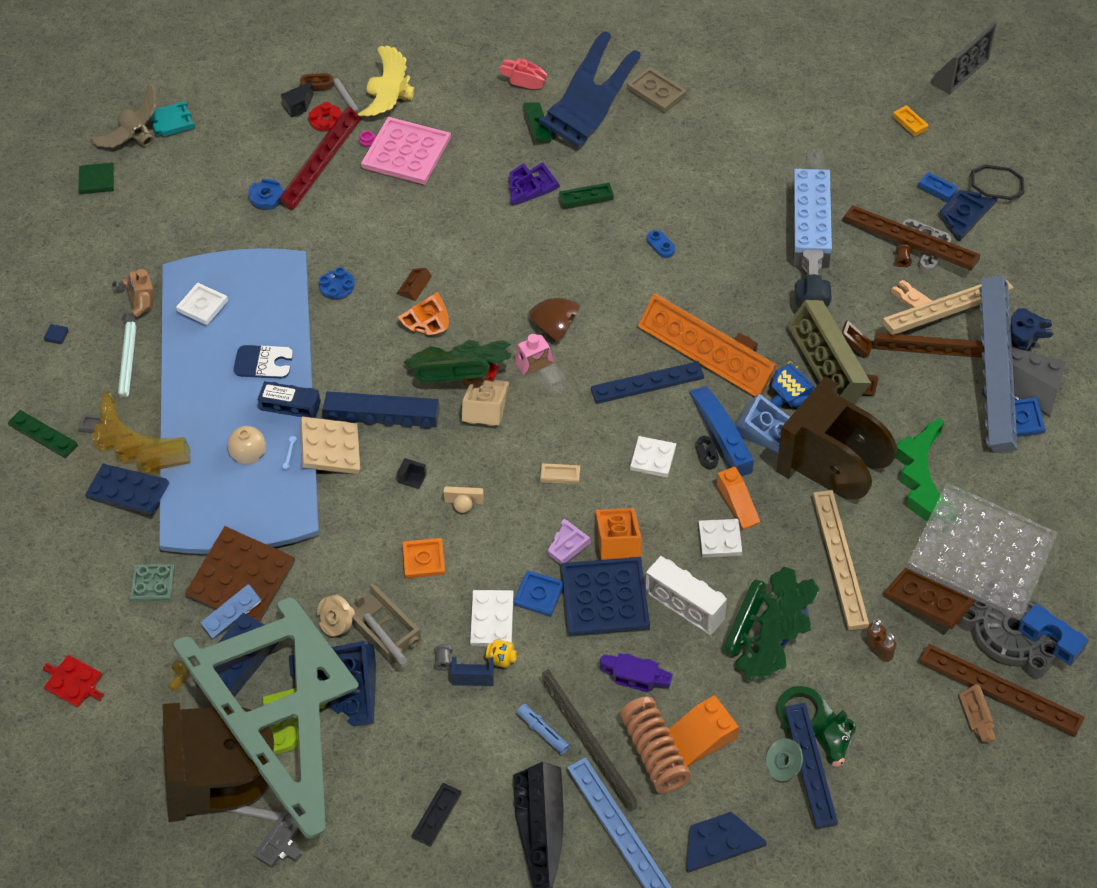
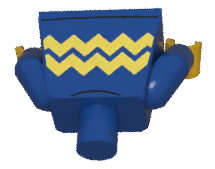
(790, 386)

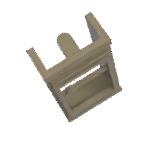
(372, 605)

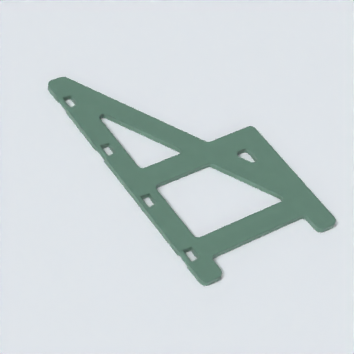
(310, 655)

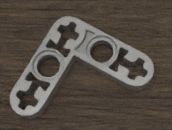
(934, 232)

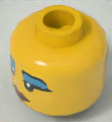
(502, 652)

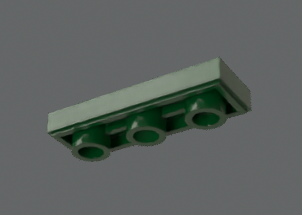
(533, 113)

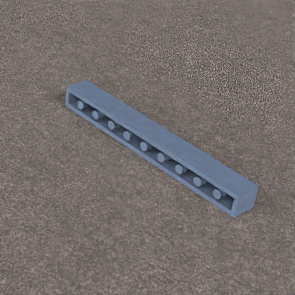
(998, 365)

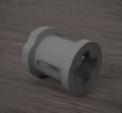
(443, 657)

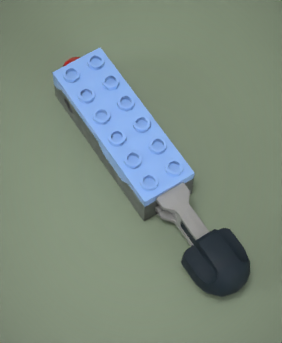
(812, 233)

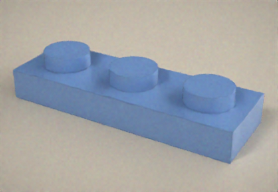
(230, 611)

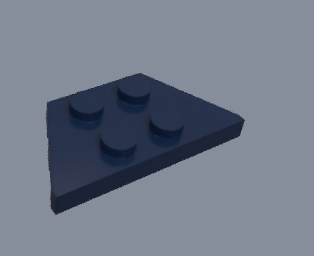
(965, 211)
(720, 840)

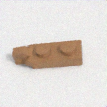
(978, 713)

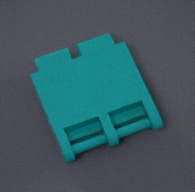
(171, 119)

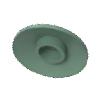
(777, 759)

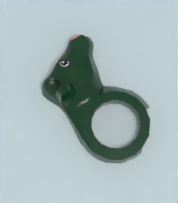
(831, 730)

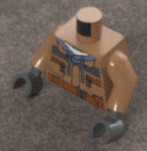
(139, 293)

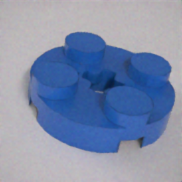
(265, 201)

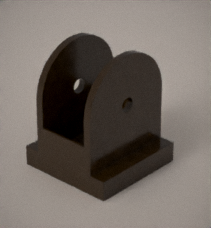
(826, 435)
(207, 763)

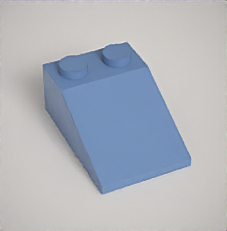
(762, 423)

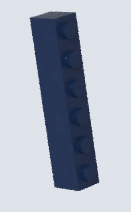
(381, 409)

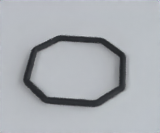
(994, 195)

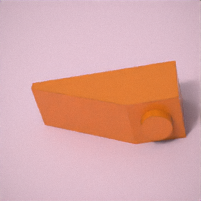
(737, 497)

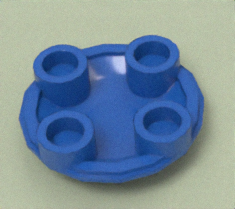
(336, 283)

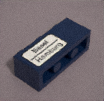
(289, 400)

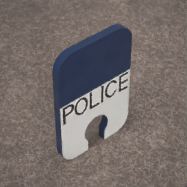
(260, 361)

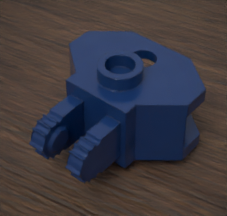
(1028, 328)

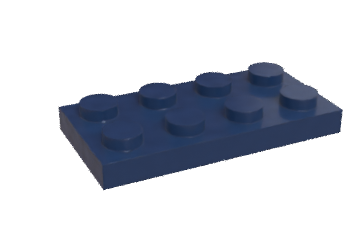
(127, 489)

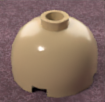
(246, 445)

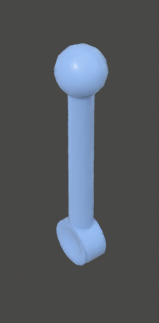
(293, 440)

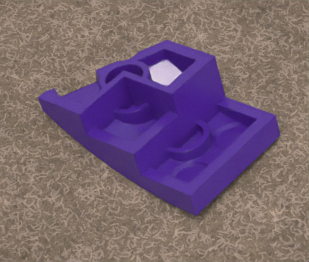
(526, 187)

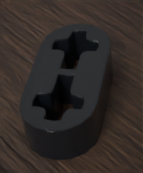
(711, 451)

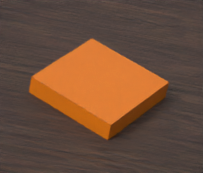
(423, 558)

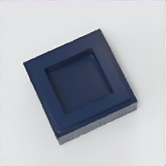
(56, 334)

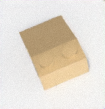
(485, 402)

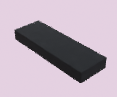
(436, 814)

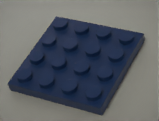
(605, 596)

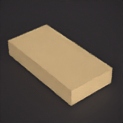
(560, 473)

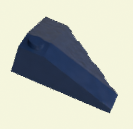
(361, 663)

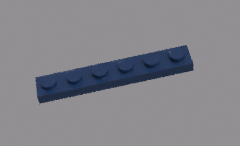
(647, 382)
(812, 768)

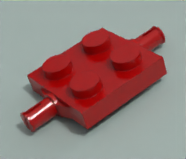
(73, 681)

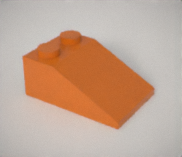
(618, 533)
(703, 731)

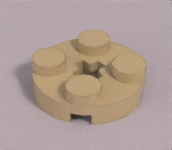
(343, 612)

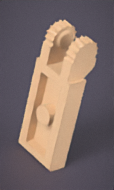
(912, 297)

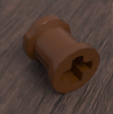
(903, 255)

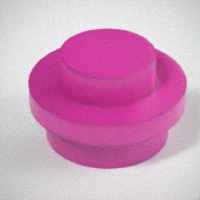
(366, 138)

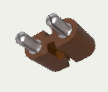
(879, 641)

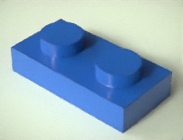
(938, 186)

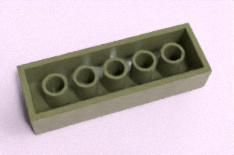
(828, 350)

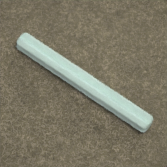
(127, 359)

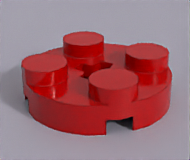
(323, 110)

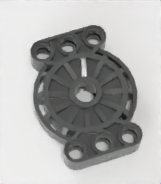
(1007, 645)

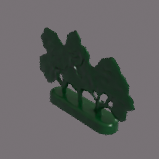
(462, 362)
(779, 622)

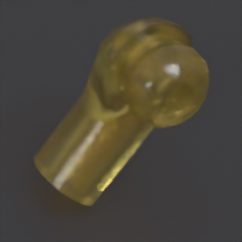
(180, 674)

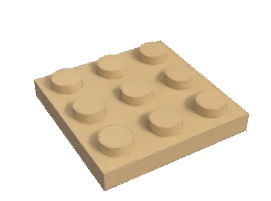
(329, 445)

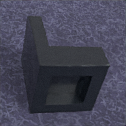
(411, 473)

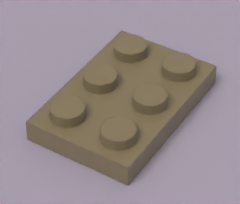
(657, 89)

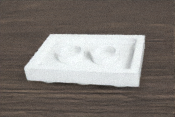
(491, 616)

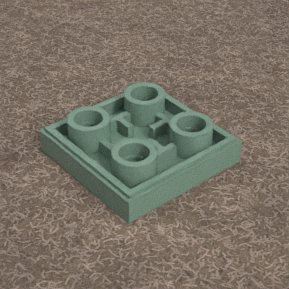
(152, 582)

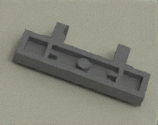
(279, 840)

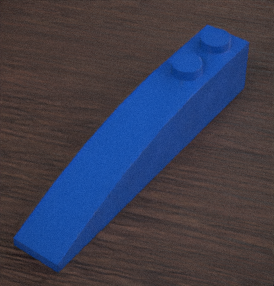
(723, 431)

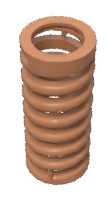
(669, 774)

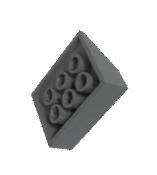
(965, 62)

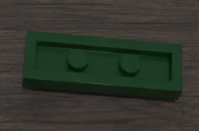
(586, 195)

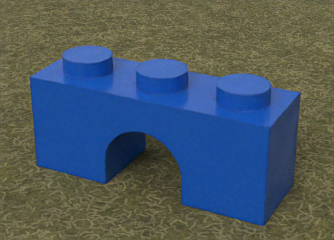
(1041, 622)

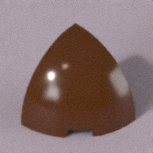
(554, 315)

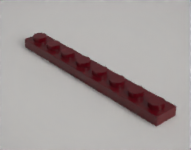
(319, 158)

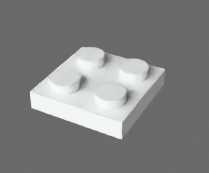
(202, 303)
(653, 456)
(720, 538)

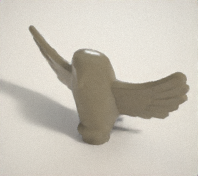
(132, 124)

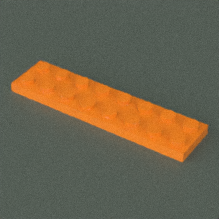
(707, 345)

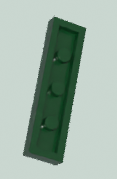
(42, 434)

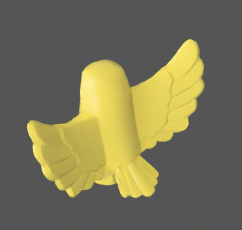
(391, 84)

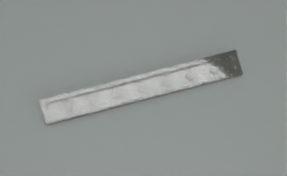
(589, 741)

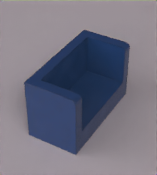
(472, 674)

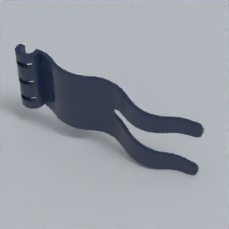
(585, 102)

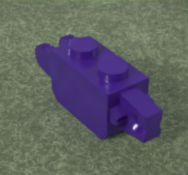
(635, 672)

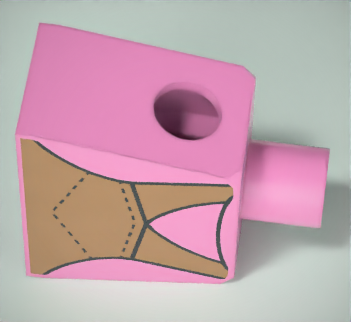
(533, 354)

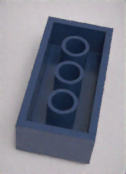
(239, 670)

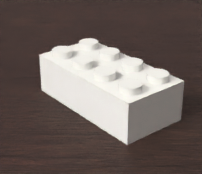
(686, 595)

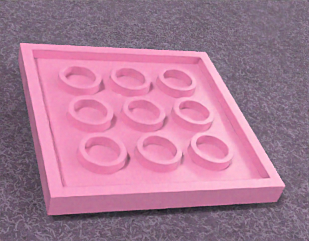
(406, 150)

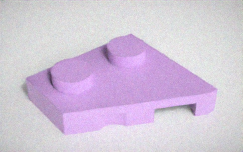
(568, 543)

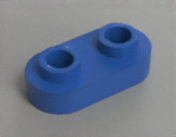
(659, 243)

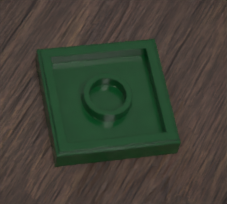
(96, 178)

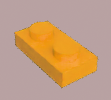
(910, 121)

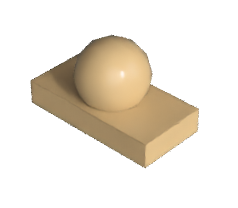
(463, 497)

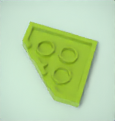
(286, 731)

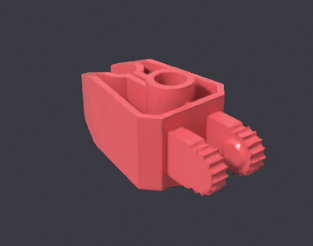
(523, 73)

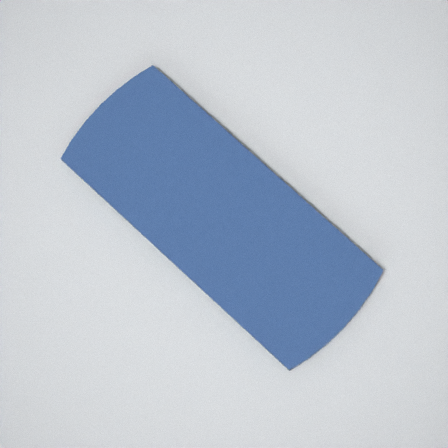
(208, 401)

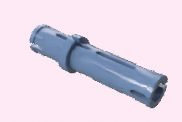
(536, 723)

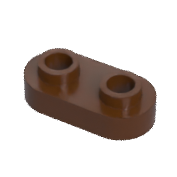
(319, 81)

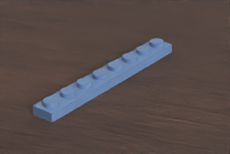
(617, 825)

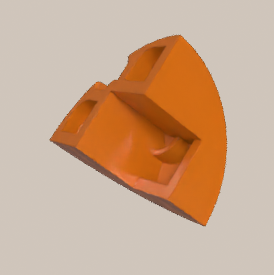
(427, 316)

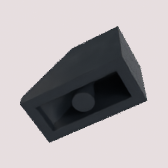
(298, 99)

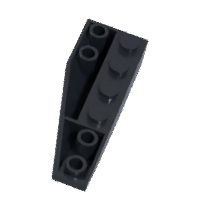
(540, 820)

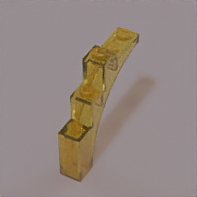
(149, 451)

